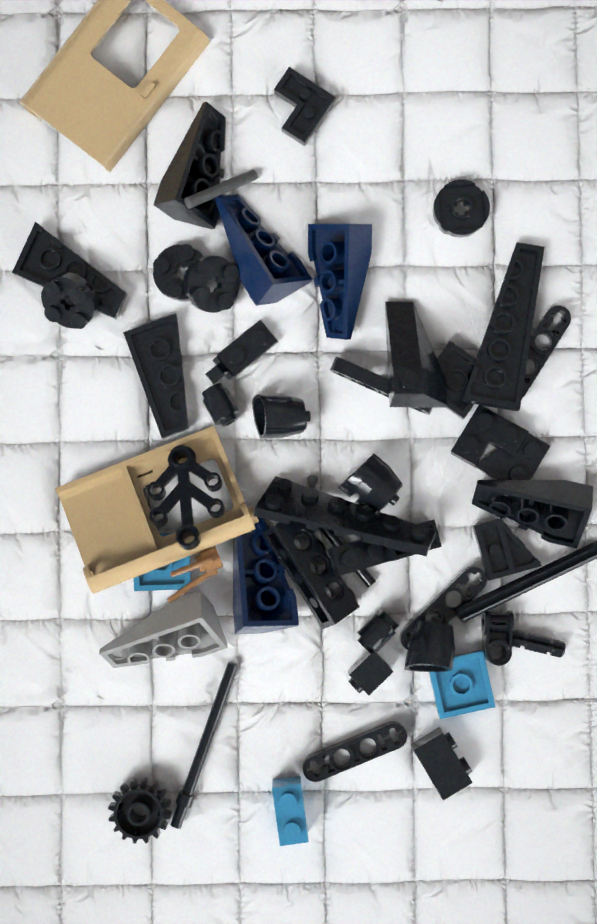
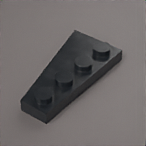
(47, 256)
(160, 368)

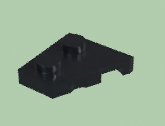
(521, 467)
(502, 550)

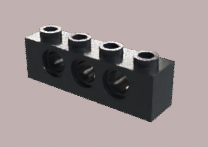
(310, 585)

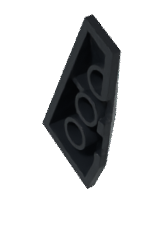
(195, 169)

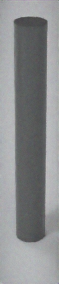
(220, 189)

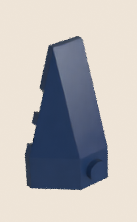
(262, 263)
(341, 266)
(260, 589)

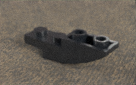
(362, 555)

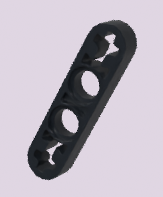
(539, 356)
(366, 379)
(439, 603)
(356, 757)

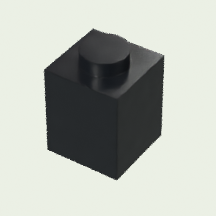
(369, 672)

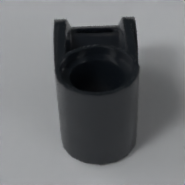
(497, 634)

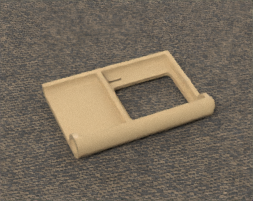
(94, 104)
(113, 518)

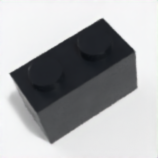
(441, 763)

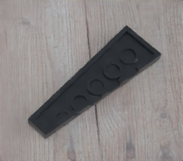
(503, 355)
(307, 505)

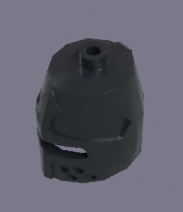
(279, 415)
(374, 483)
(431, 647)

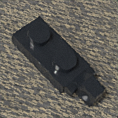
(242, 352)

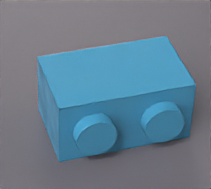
(290, 811)

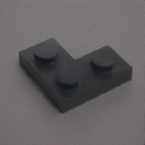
(310, 105)
(484, 429)

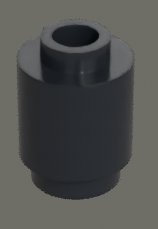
(220, 405)
(377, 631)

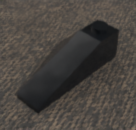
(413, 368)
(546, 506)

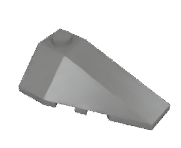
(178, 628)

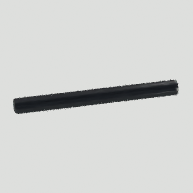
(527, 582)

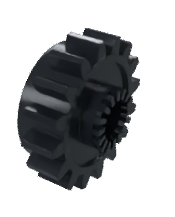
(132, 824)

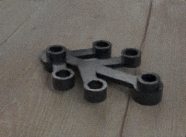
(184, 492)

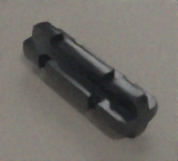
(538, 643)

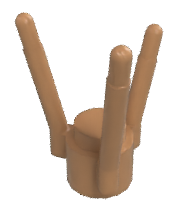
(207, 561)

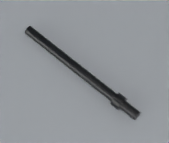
(186, 797)

